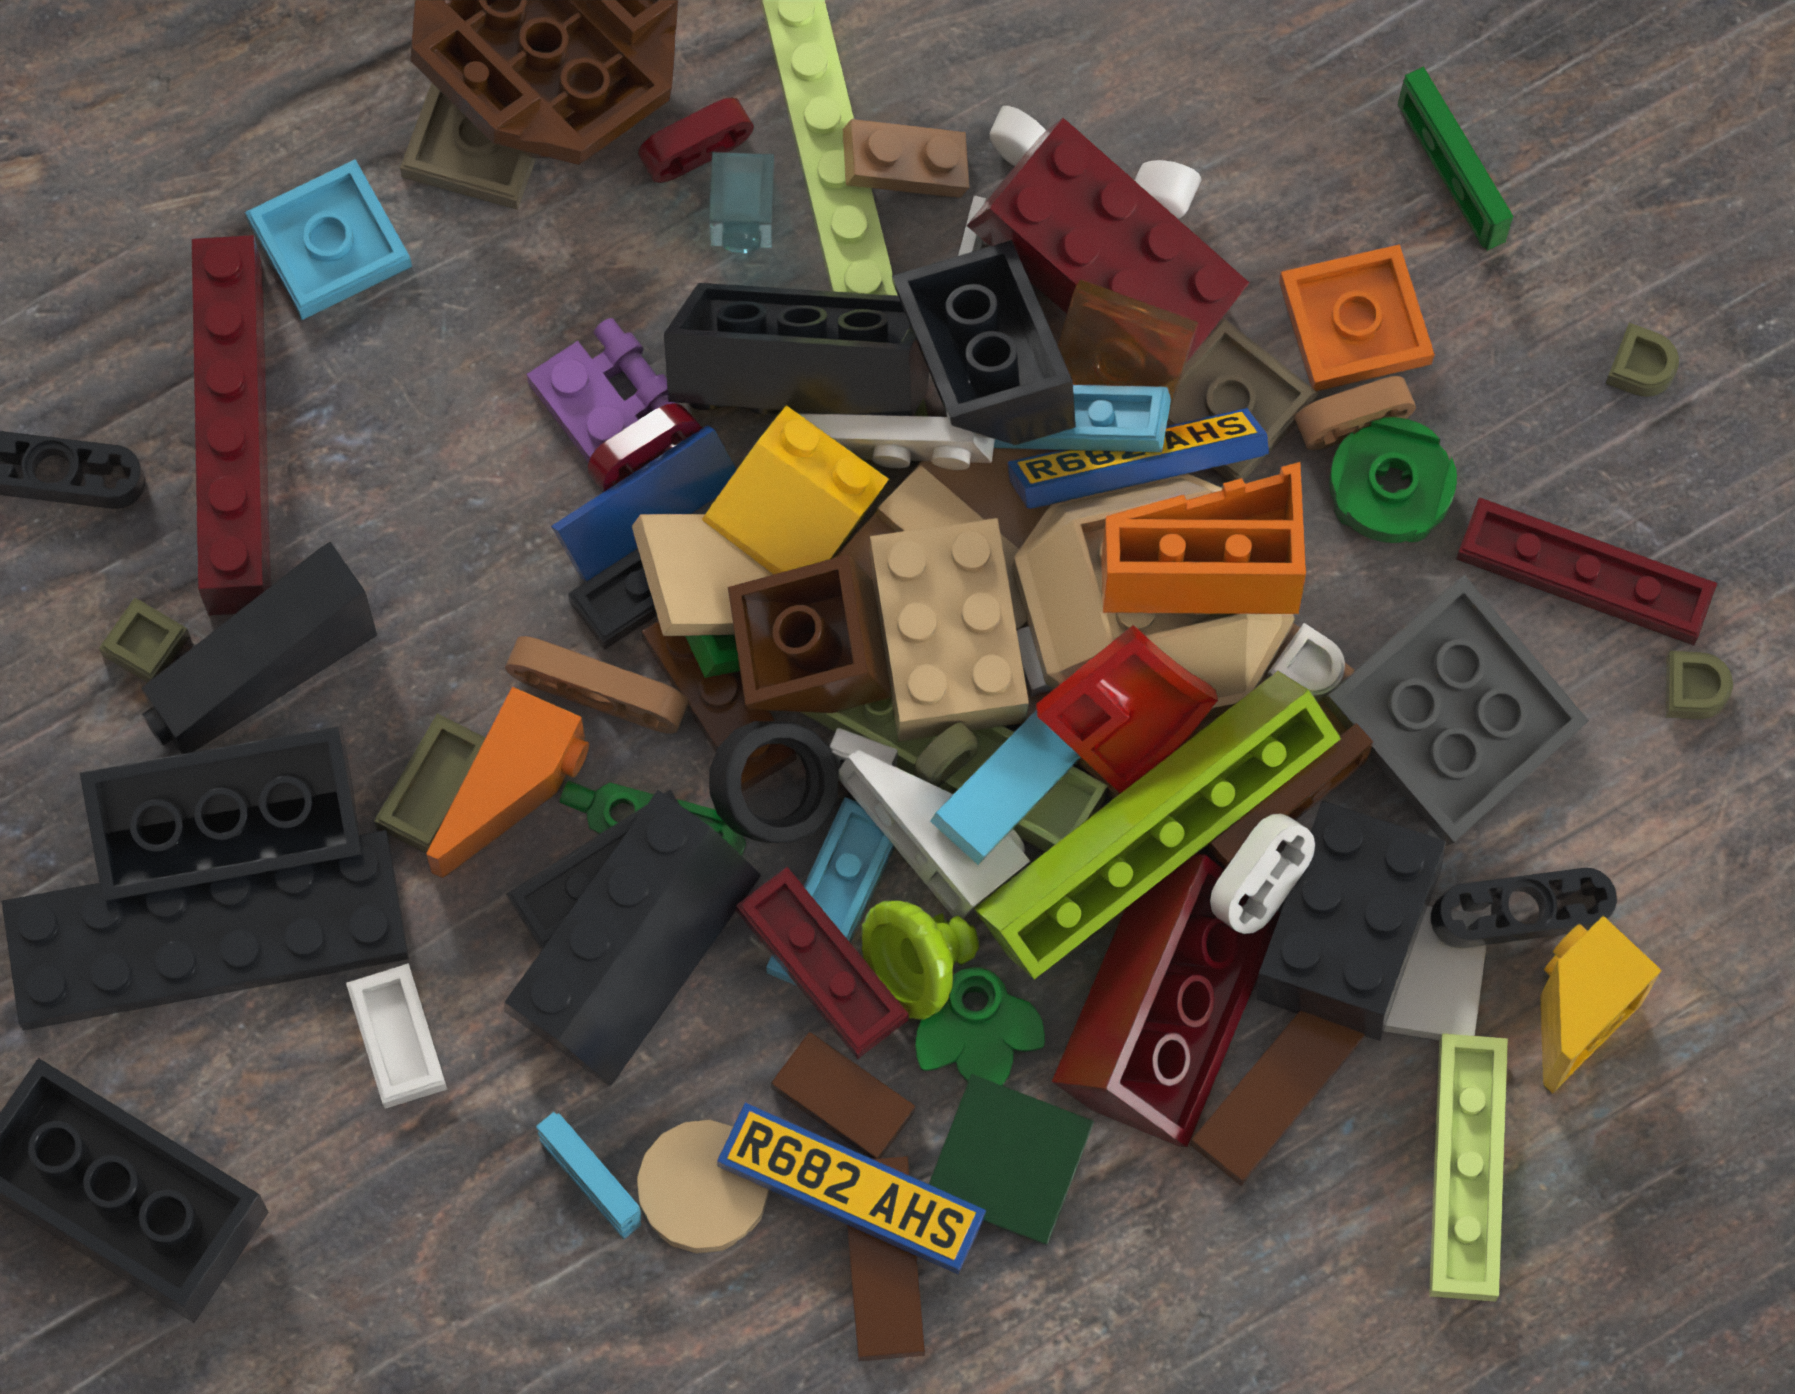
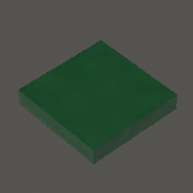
(1012, 1157)

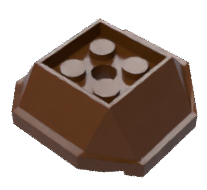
(601, 76)

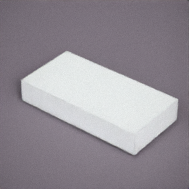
(396, 1036)

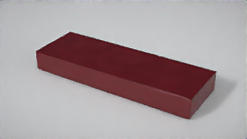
(822, 962)

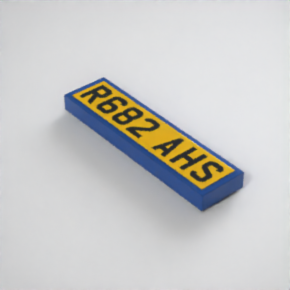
(1186, 449)
(851, 1188)

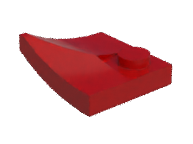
(1127, 708)

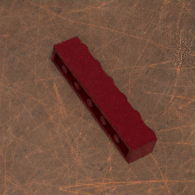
(230, 423)

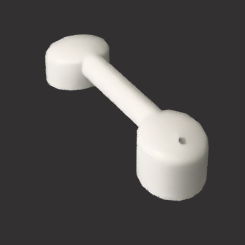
(1166, 181)

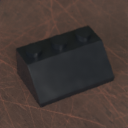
(988, 345)

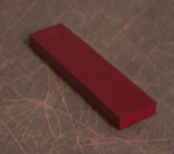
(1586, 571)

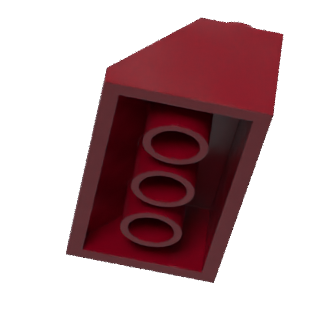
(1163, 1007)

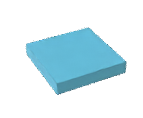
(328, 239)

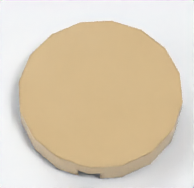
(690, 1197)

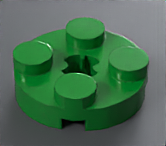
(1386, 515)

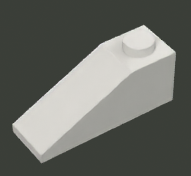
(903, 812)

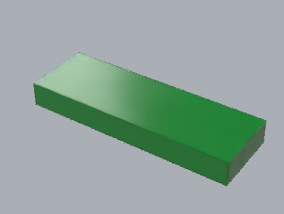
(1454, 159)

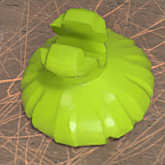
(916, 953)

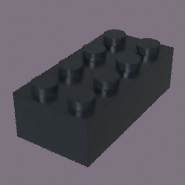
(122, 1191)

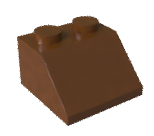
(810, 639)

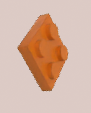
(1356, 318)

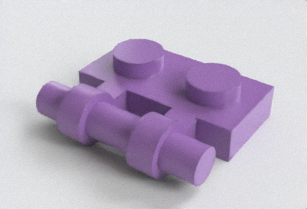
(582, 397)

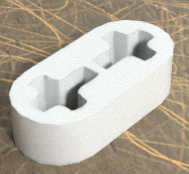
(1262, 873)

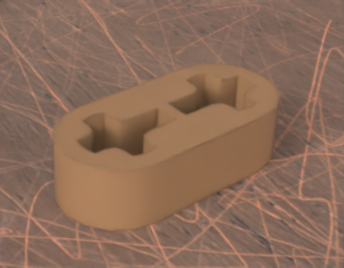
(1338, 415)

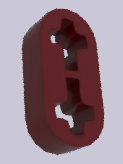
(694, 138)
(640, 444)

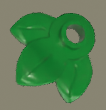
(983, 1039)

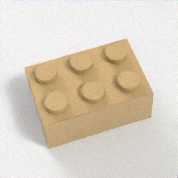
(948, 629)

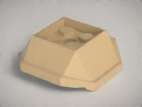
(1063, 602)

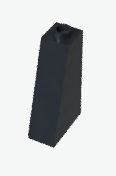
(261, 652)

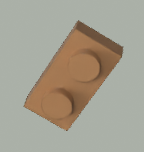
(905, 158)

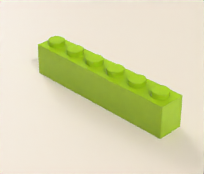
(1157, 823)

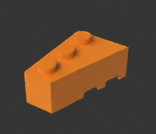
(1210, 552)

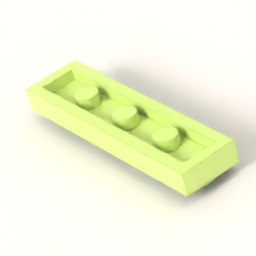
(1468, 1167)

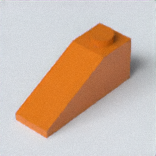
(511, 776)

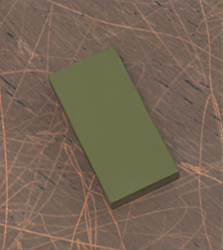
(429, 783)

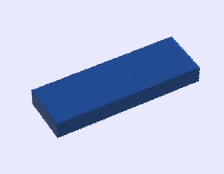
(670, 484)

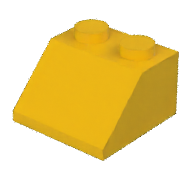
(794, 496)
(1590, 993)

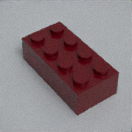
(1090, 221)

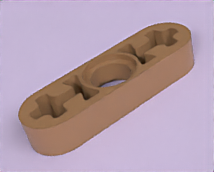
(597, 684)

